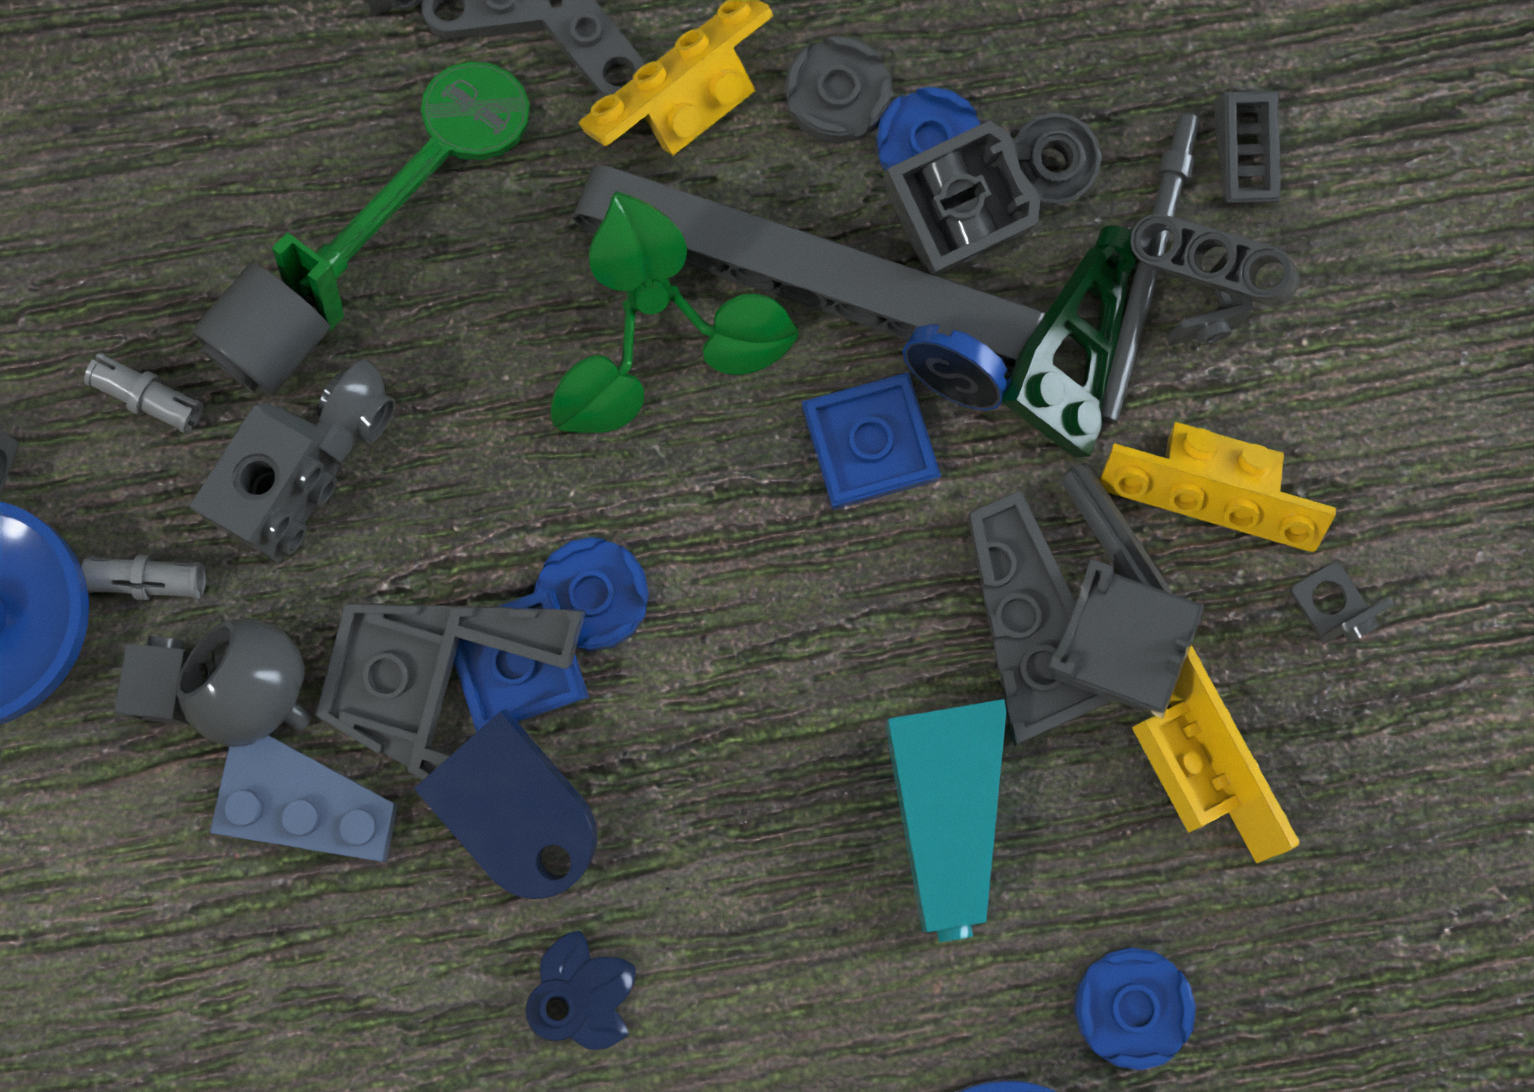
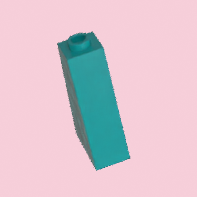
(948, 802)

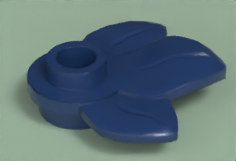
(588, 990)

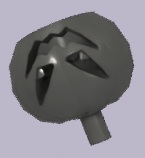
(247, 686)

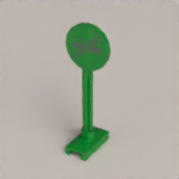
(468, 114)

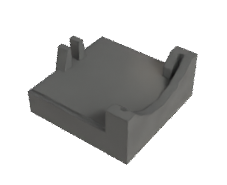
(1126, 640)

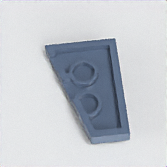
(296, 802)

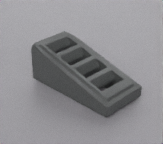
(1266, 108)

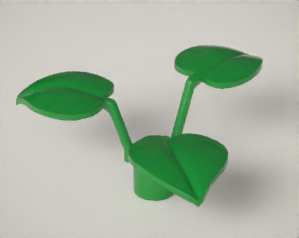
(637, 254)

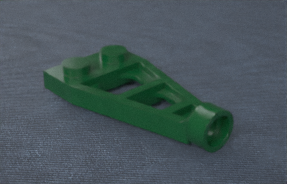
(1039, 389)

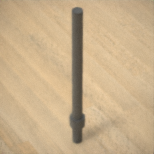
(1174, 172)

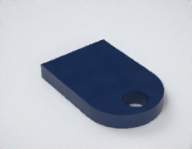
(510, 804)

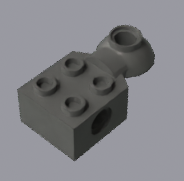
(988, 187)
(287, 466)

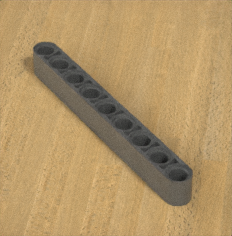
(816, 269)

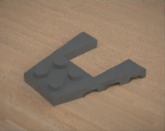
(398, 659)

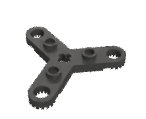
(576, 27)

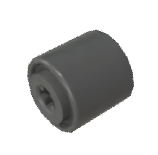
(259, 330)

